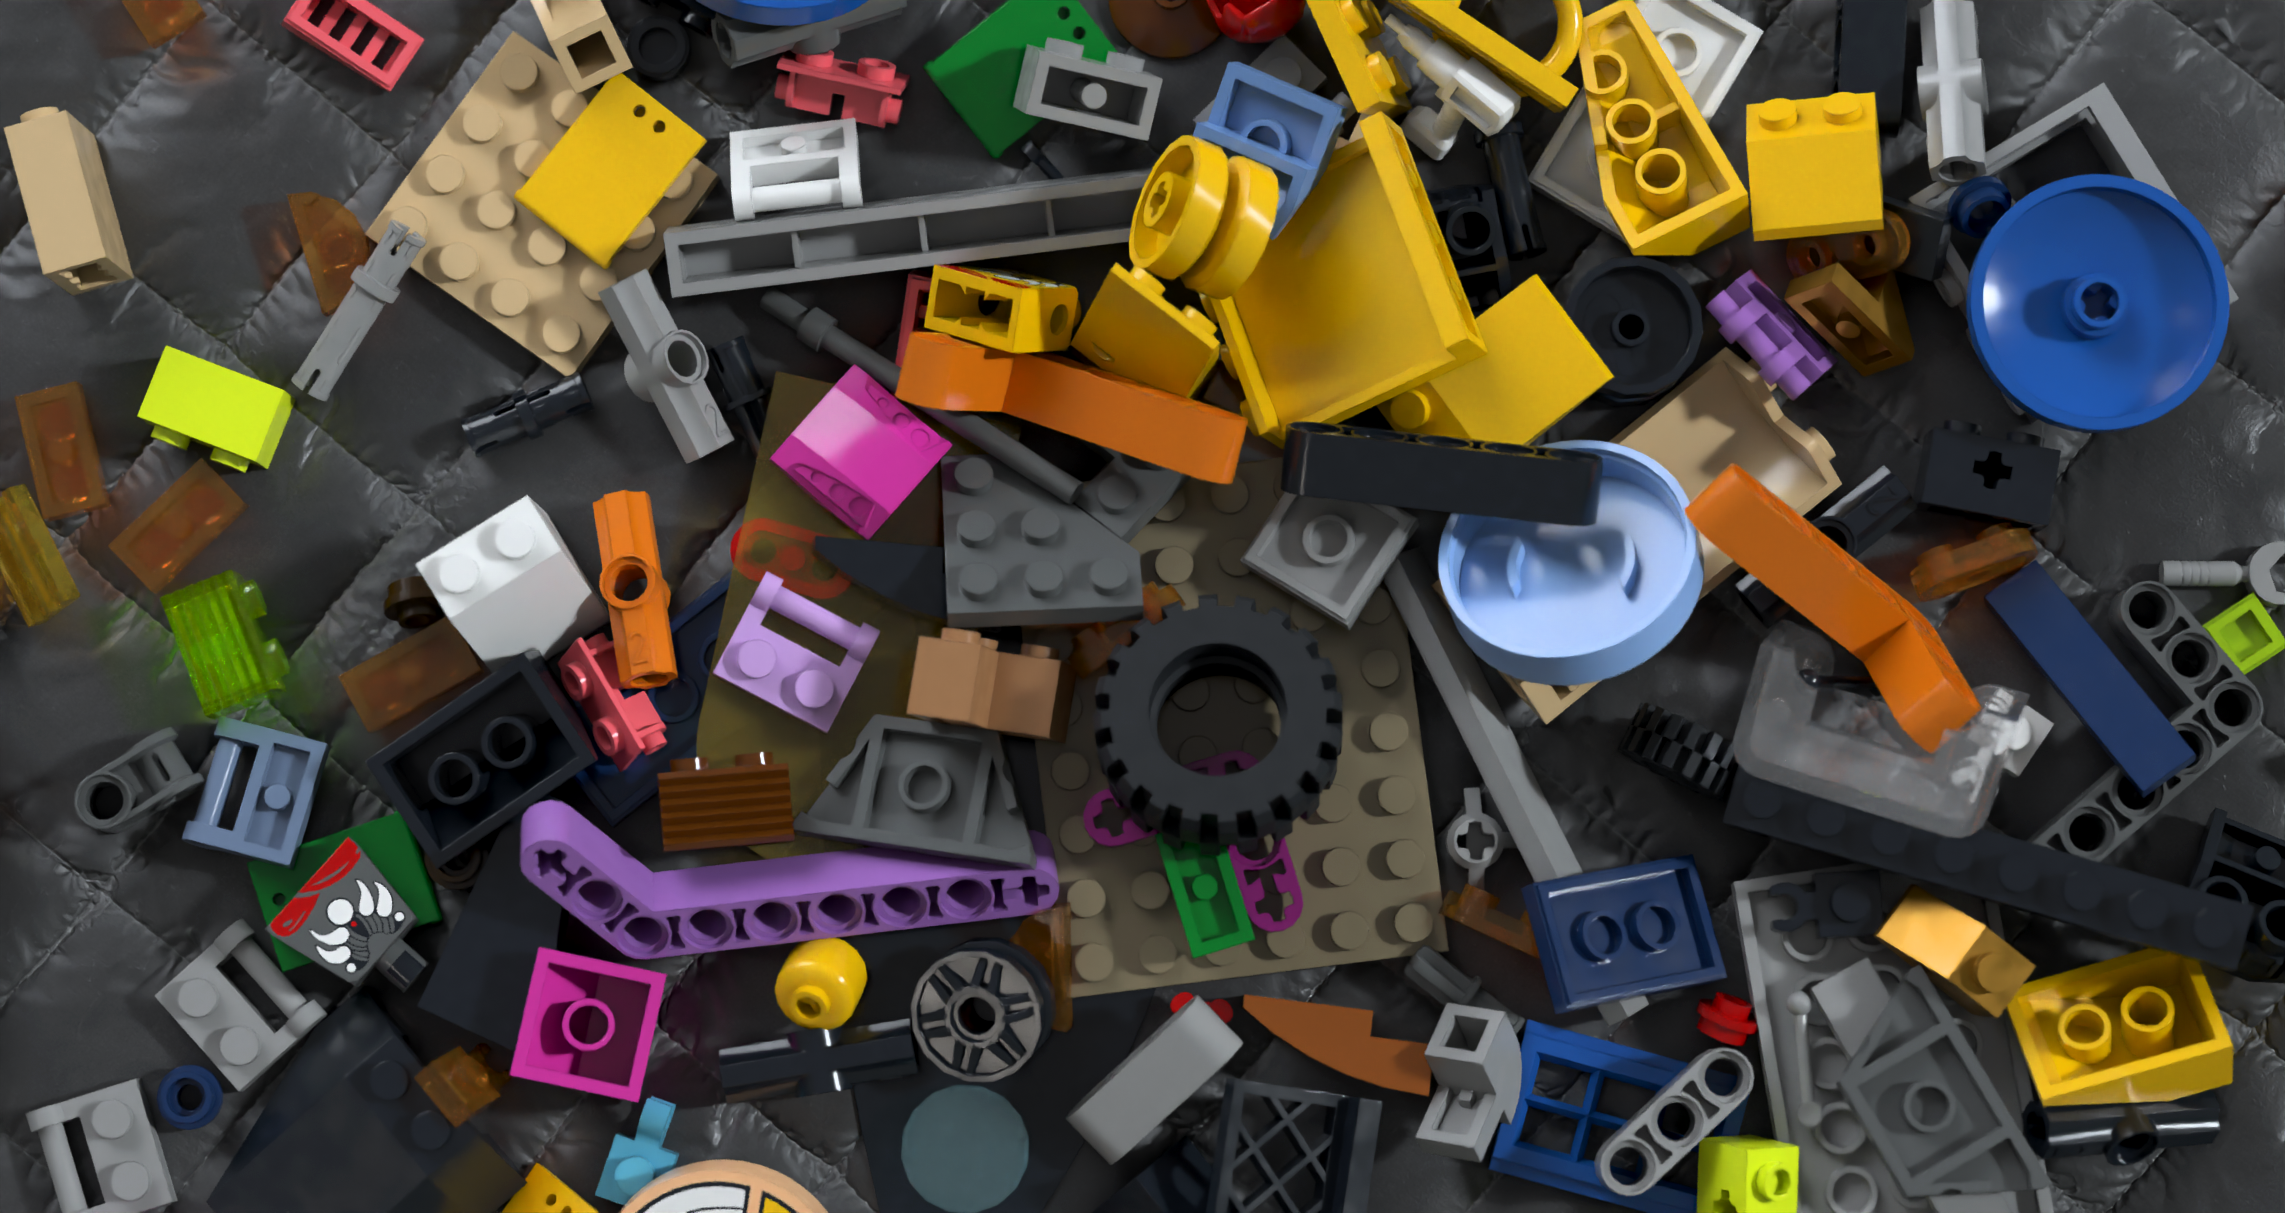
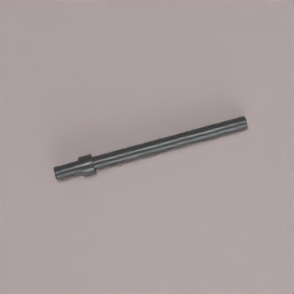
(822, 333)

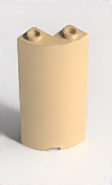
(1697, 432)

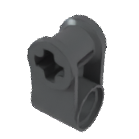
(141, 781)

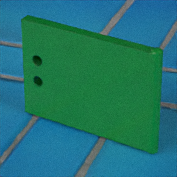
(985, 64)
(388, 845)

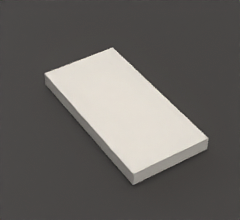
(1706, 52)

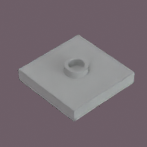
(1329, 551)

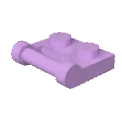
(787, 672)

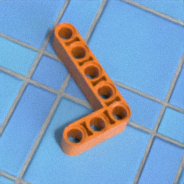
(1074, 400)
(1841, 599)

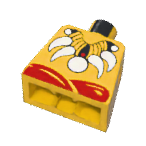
(1031, 312)

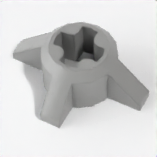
(1483, 839)

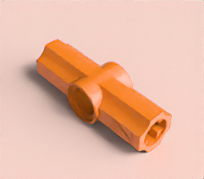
(641, 625)

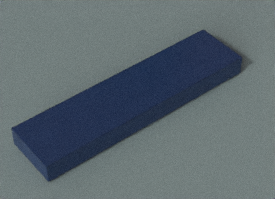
(2089, 678)

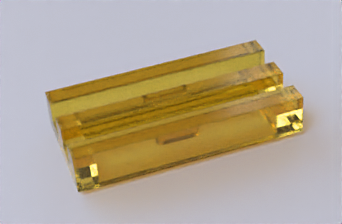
(32, 559)

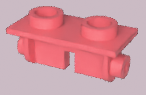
(865, 85)
(619, 724)

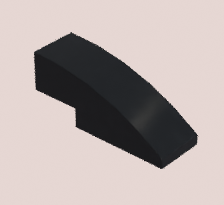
(892, 572)

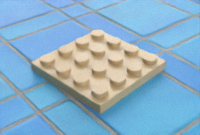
(495, 250)

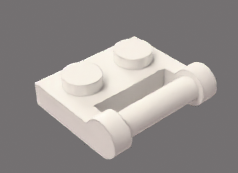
(795, 153)

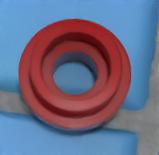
(1726, 1018)

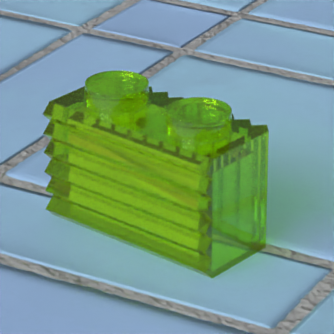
(226, 643)

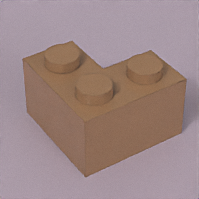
(975, 686)

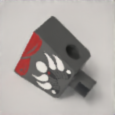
(352, 921)

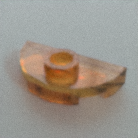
(331, 244)
(1049, 941)

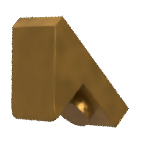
(1855, 316)

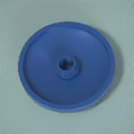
(2097, 303)

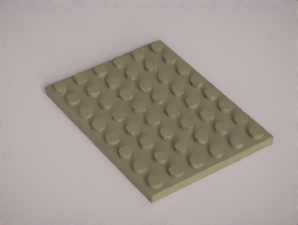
(1358, 859)

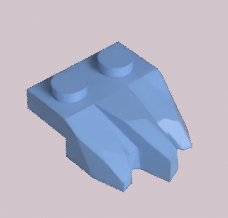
(1275, 127)

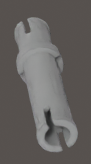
(359, 309)

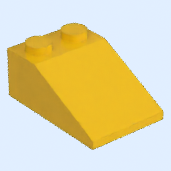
(1516, 392)
(2122, 1032)

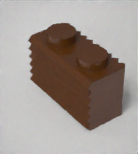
(725, 804)

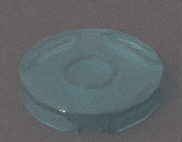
(965, 1149)

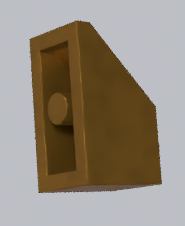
(1954, 952)

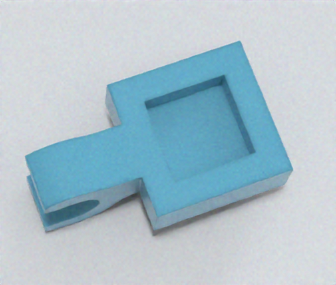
(639, 1159)

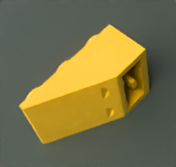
(1145, 337)

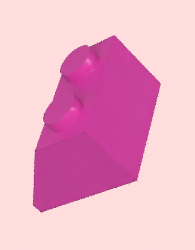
(588, 1024)

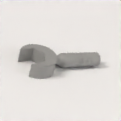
(2229, 573)

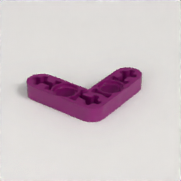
(1250, 893)

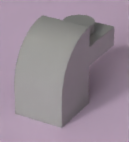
(1477, 1078)

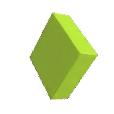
(2246, 633)

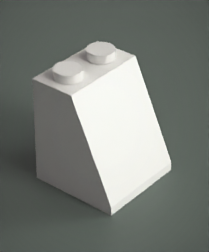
(514, 587)

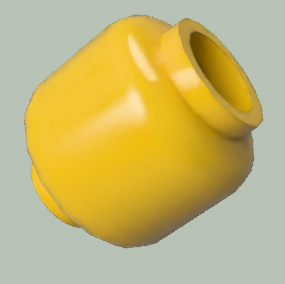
(821, 983)

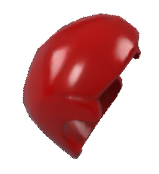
(1256, 19)

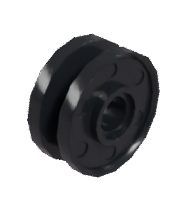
(952, 1030)

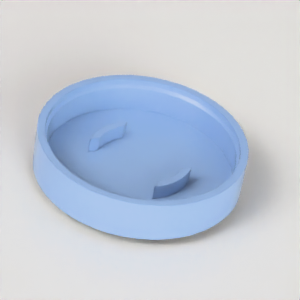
(1577, 598)

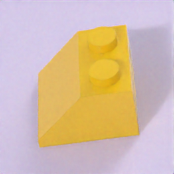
(1814, 166)

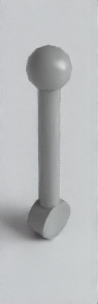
(1809, 1112)

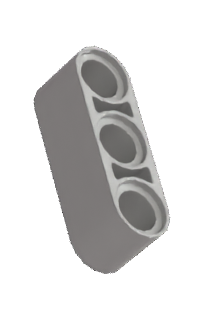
(1154, 1080)
(1704, 1111)

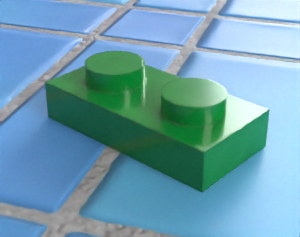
(1206, 898)

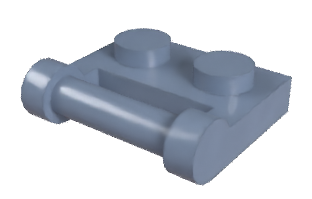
(275, 798)

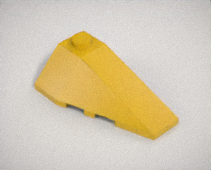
(1652, 147)

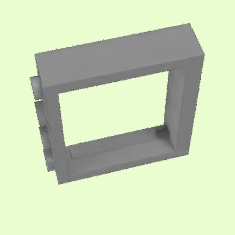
(2110, 136)

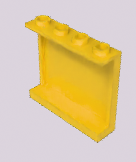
(1348, 296)

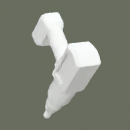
(1464, 88)

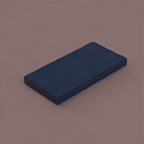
(677, 704)

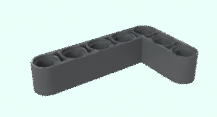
(2193, 720)

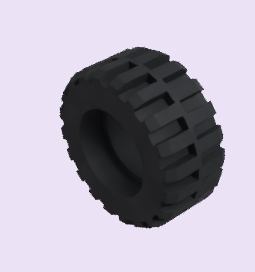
(1207, 644)

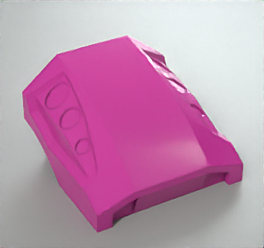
(860, 452)

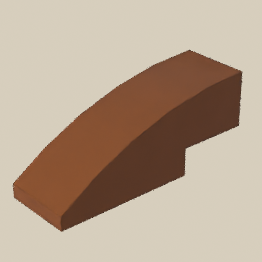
(1343, 1042)

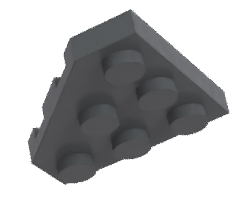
(1027, 554)

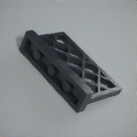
(1344, 1150)

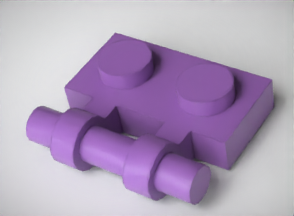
(1770, 335)

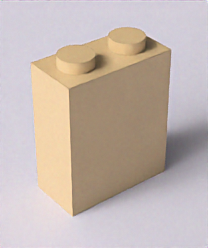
(67, 201)

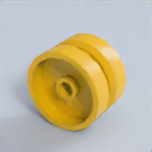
(1203, 217)

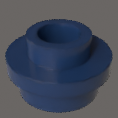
(1979, 205)
(170, 1097)

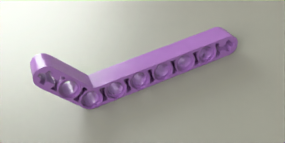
(769, 898)

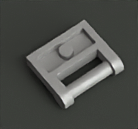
(225, 1020)
(121, 1147)

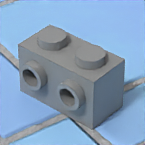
(1088, 92)

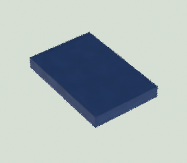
(1623, 933)

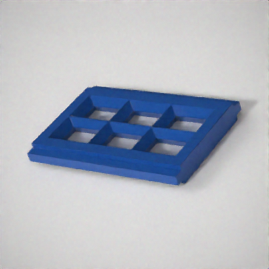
(1602, 1060)

